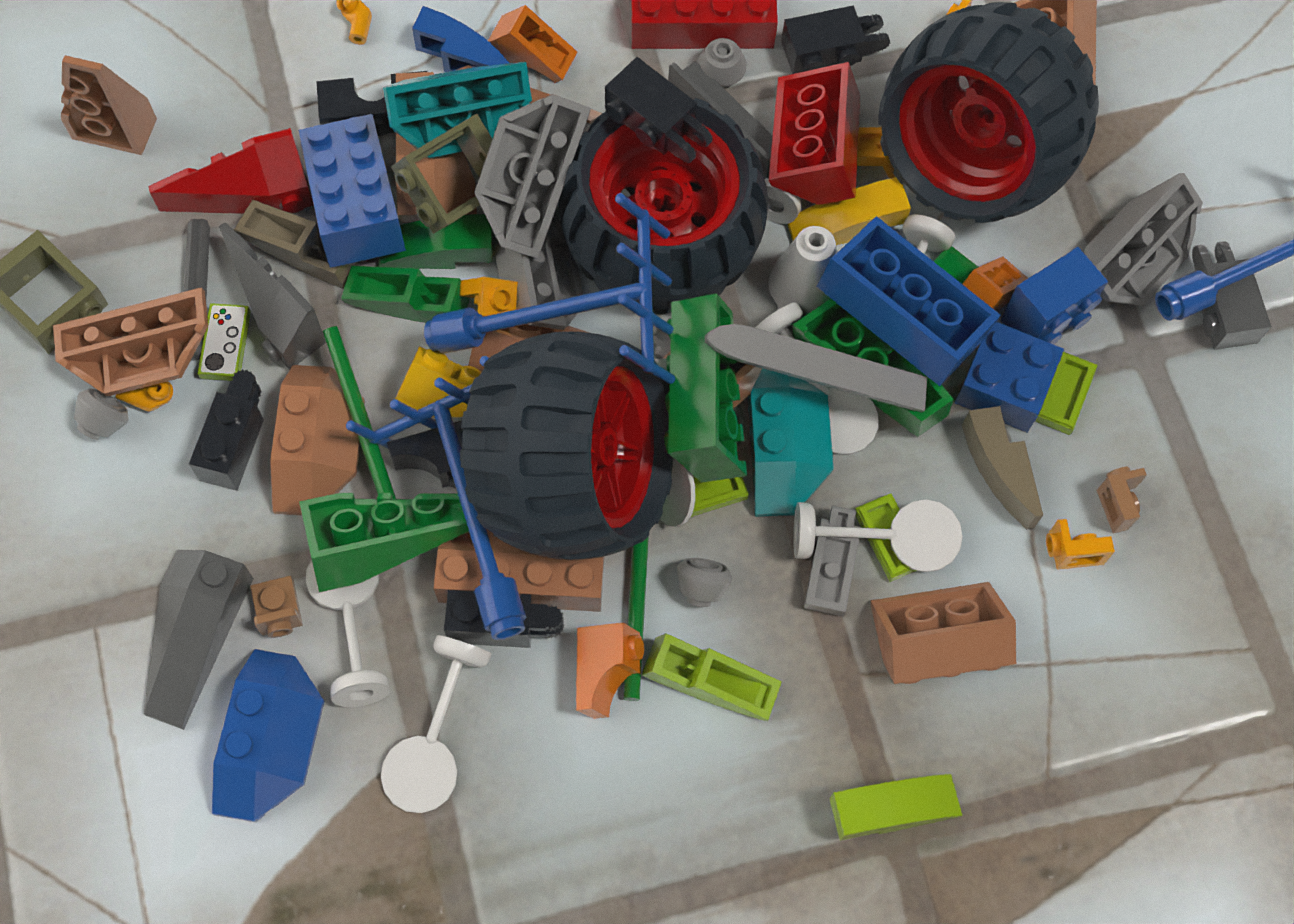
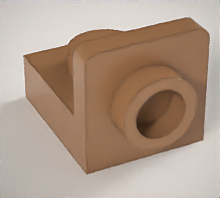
(1116, 499)
(276, 607)

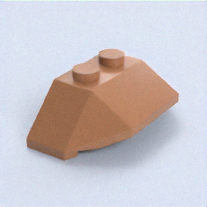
(134, 343)
(311, 445)

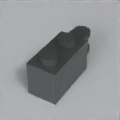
(1239, 310)

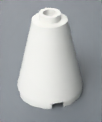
(800, 269)

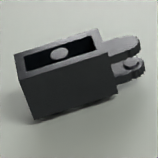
(831, 38)
(655, 110)
(229, 433)
(465, 623)

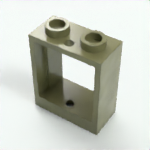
(475, 144)
(26, 263)

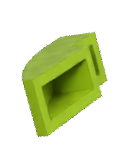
(711, 677)
(894, 805)

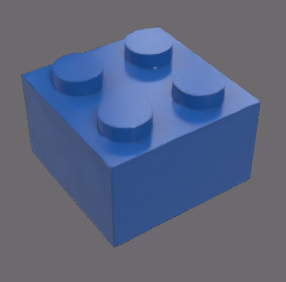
(1056, 298)
(1010, 373)

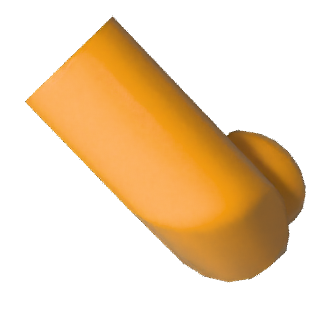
(360, 18)
(148, 397)

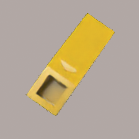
(418, 384)

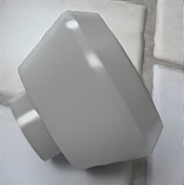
(723, 62)
(99, 414)
(703, 580)

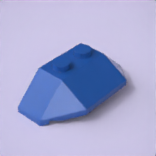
(265, 737)

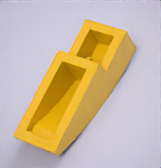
(848, 217)

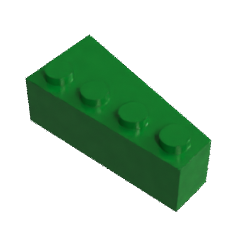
(838, 330)
(702, 396)

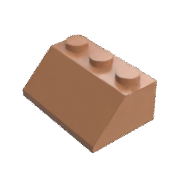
(944, 632)

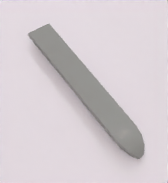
(819, 365)

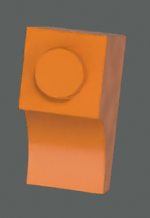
(528, 39)
(995, 282)
(604, 661)

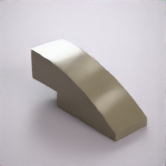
(291, 241)
(1003, 465)

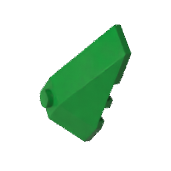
(366, 537)

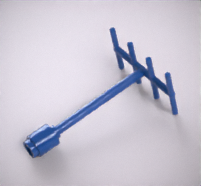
(1199, 291)
(467, 328)
(497, 595)

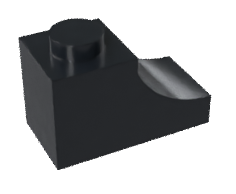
(425, 453)

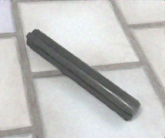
(197, 261)

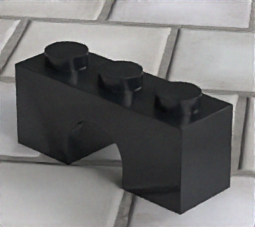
(340, 101)

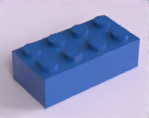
(351, 191)
(907, 300)

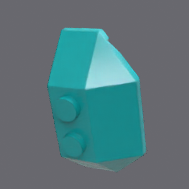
(436, 103)
(787, 442)

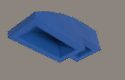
(453, 41)

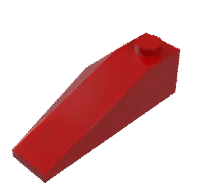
(262, 171)

